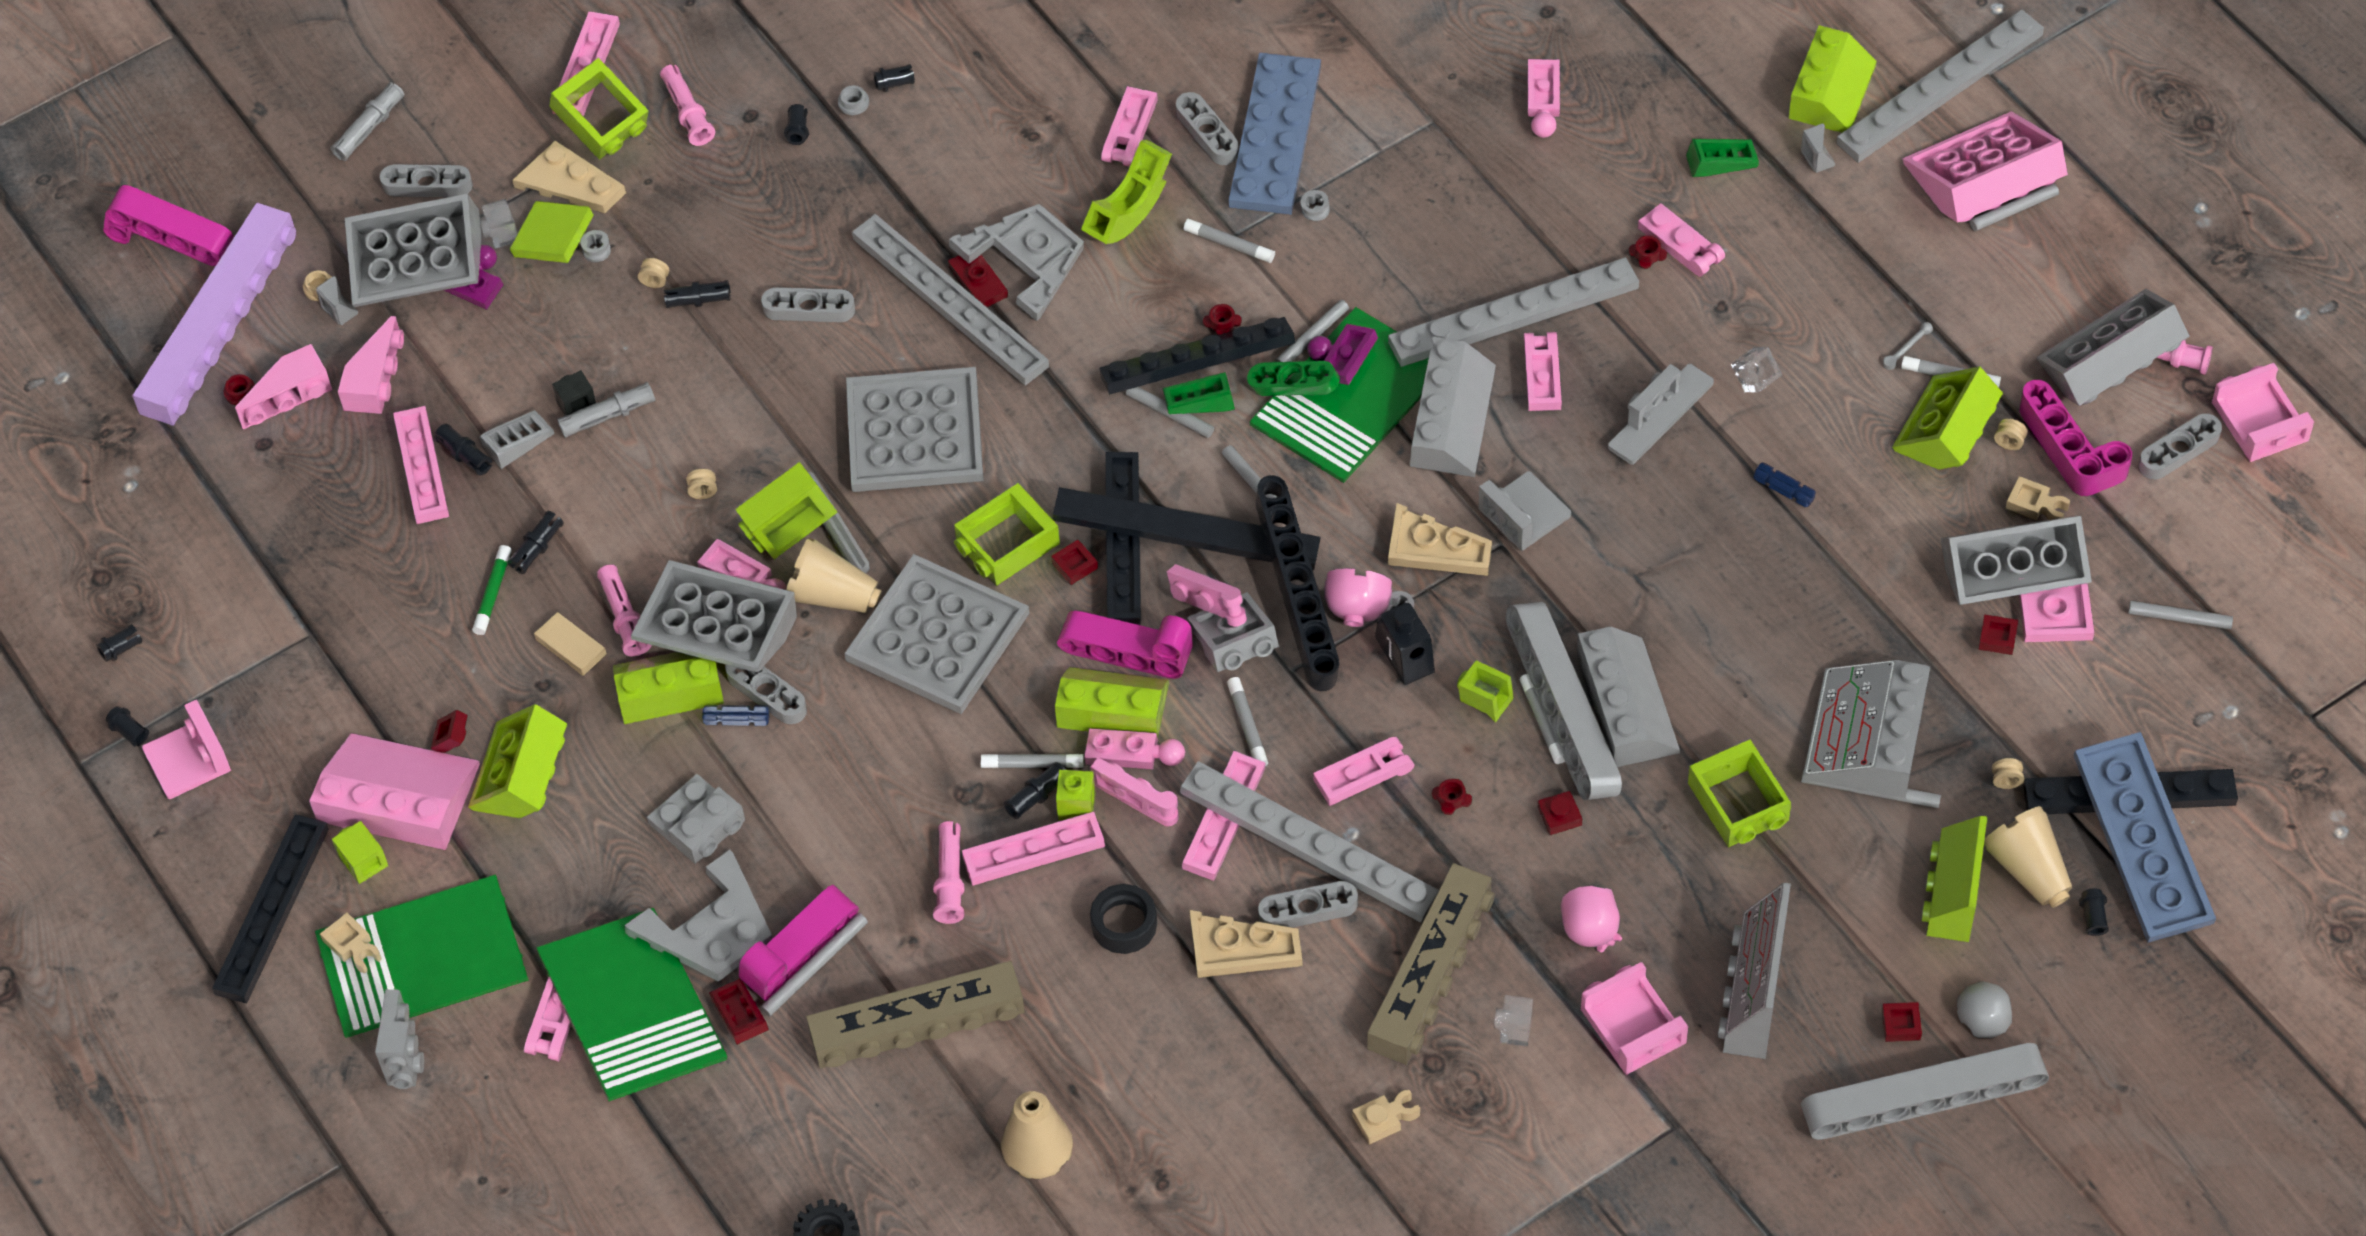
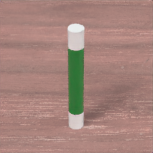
(491, 590)

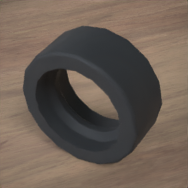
(1130, 941)

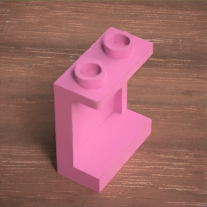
(2260, 413)
(1632, 1018)

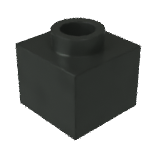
(573, 393)

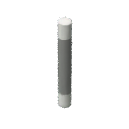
(1229, 240)
(1933, 368)
(1246, 719)
(1542, 720)
(1031, 760)

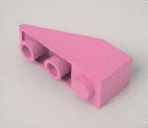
(368, 373)
(287, 384)

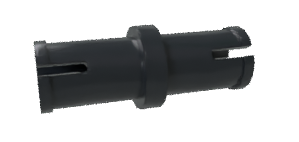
(697, 294)
(463, 449)
(535, 542)
(1034, 792)

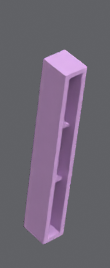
(214, 314)

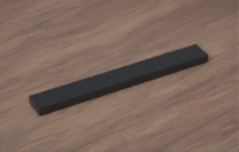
(1169, 525)

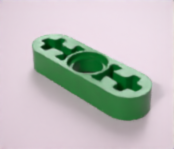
(1282, 370)

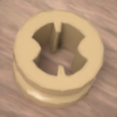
(653, 273)
(2010, 434)
(701, 484)
(2008, 773)

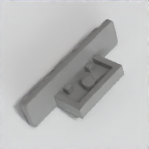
(1658, 409)

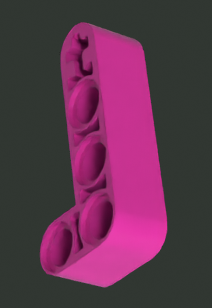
(165, 224)
(2043, 408)
(1127, 644)
(772, 965)

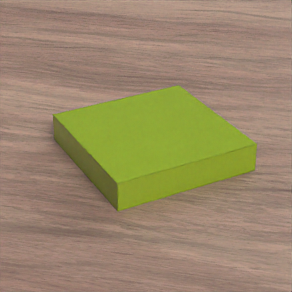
(551, 232)

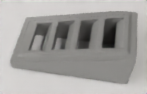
(513, 450)

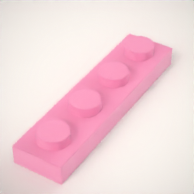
(592, 43)
(421, 465)
(1216, 831)
(1033, 848)

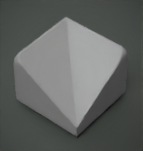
(1814, 149)
(334, 302)

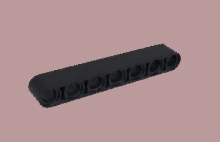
(1297, 596)

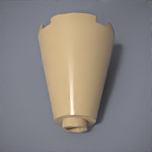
(831, 581)
(2032, 856)
(1036, 1137)

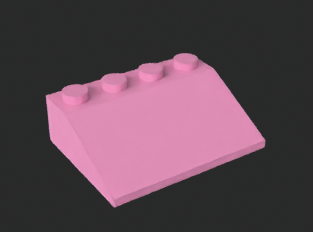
(1987, 166)
(394, 790)

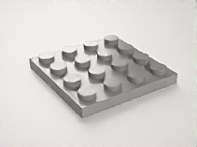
(914, 429)
(937, 633)

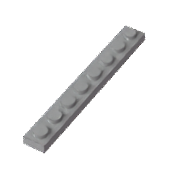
(1939, 86)
(950, 299)
(1517, 310)
(1309, 841)

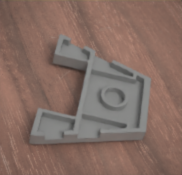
(1035, 244)
(717, 934)

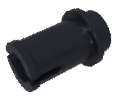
(893, 77)
(796, 129)
(117, 644)
(121, 721)
(2095, 917)

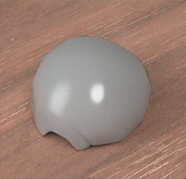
(1985, 1009)

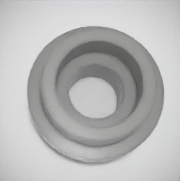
(857, 96)

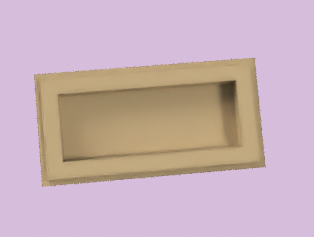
(570, 643)

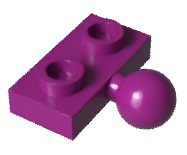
(488, 285)
(1346, 353)

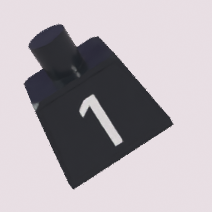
(1400, 633)

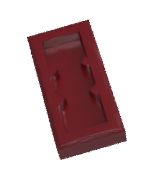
(979, 279)
(738, 1011)

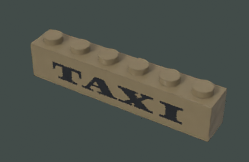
(1430, 963)
(915, 1014)

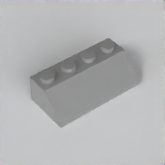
(2114, 346)
(1452, 408)
(1996, 560)
(1625, 696)

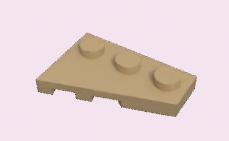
(569, 176)
(1433, 546)
(1240, 947)

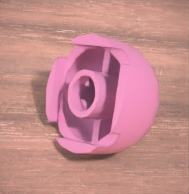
(1356, 596)

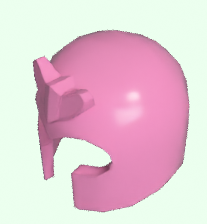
(1591, 917)

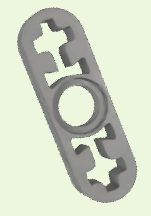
(1207, 141)
(416, 172)
(799, 295)
(2174, 459)
(772, 701)
(1315, 893)

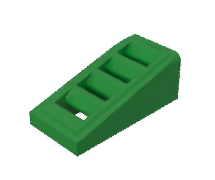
(1703, 163)
(1207, 395)

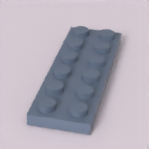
(1275, 133)
(2144, 837)

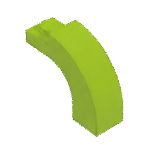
(1132, 201)

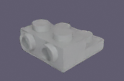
(1229, 645)
(697, 818)
(397, 1043)

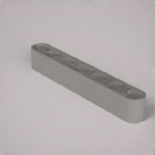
(1563, 701)
(1924, 1091)

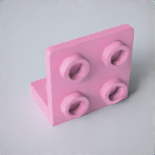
(187, 754)

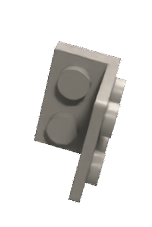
(1522, 509)

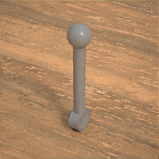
(1890, 361)

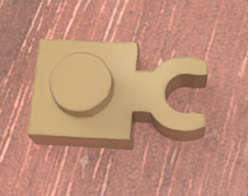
(2033, 498)
(350, 939)
(1380, 1118)

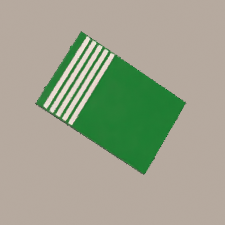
(1350, 422)
(431, 951)
(630, 1008)

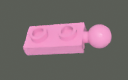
(1543, 95)
(732, 562)
(1132, 749)

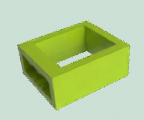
(581, 84)
(1010, 502)
(784, 511)
(1725, 766)

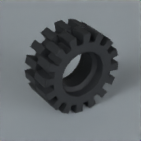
(826, 1215)

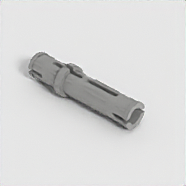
(375, 112)
(611, 407)

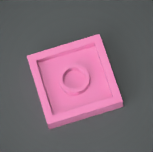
(2057, 614)

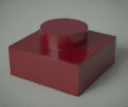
(1074, 562)
(1998, 634)
(449, 732)
(1559, 813)
(1901, 1022)

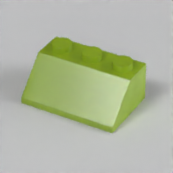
(1832, 81)
(1949, 418)
(666, 686)
(1110, 701)
(519, 763)
(1955, 880)

